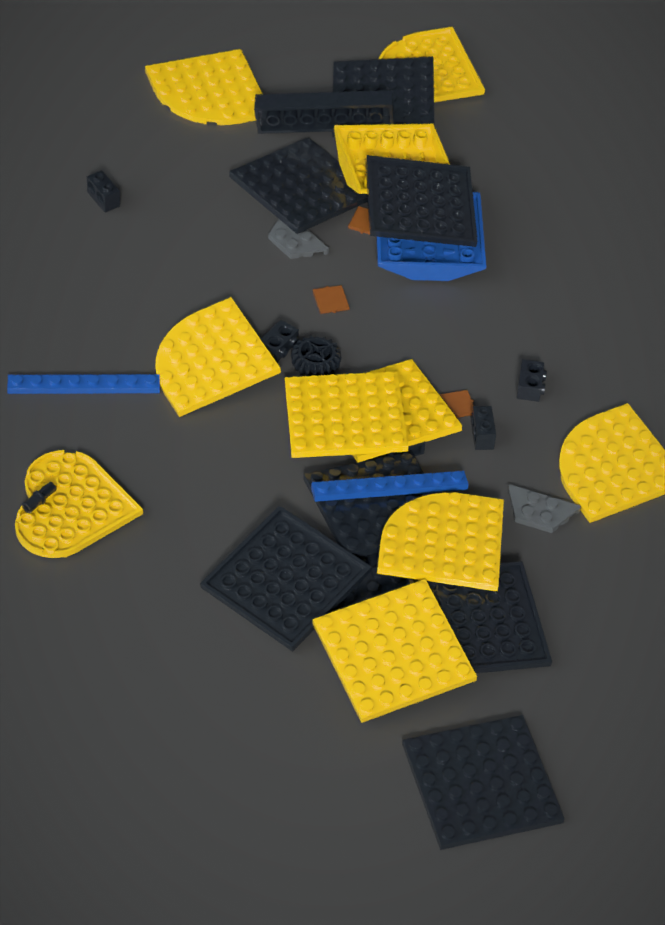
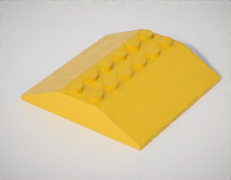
(396, 141)

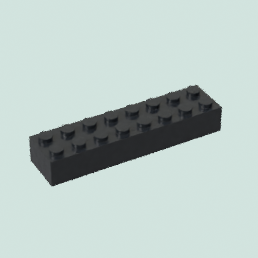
(322, 110)

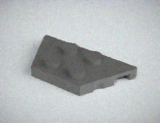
(295, 244)
(539, 509)

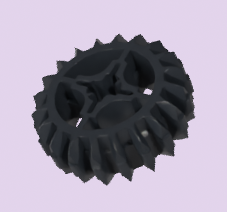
(311, 356)

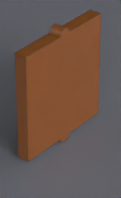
(360, 221)
(330, 299)
(459, 403)

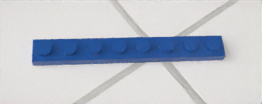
(83, 384)
(389, 486)

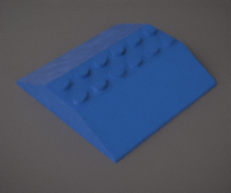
(433, 260)

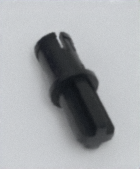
(38, 497)

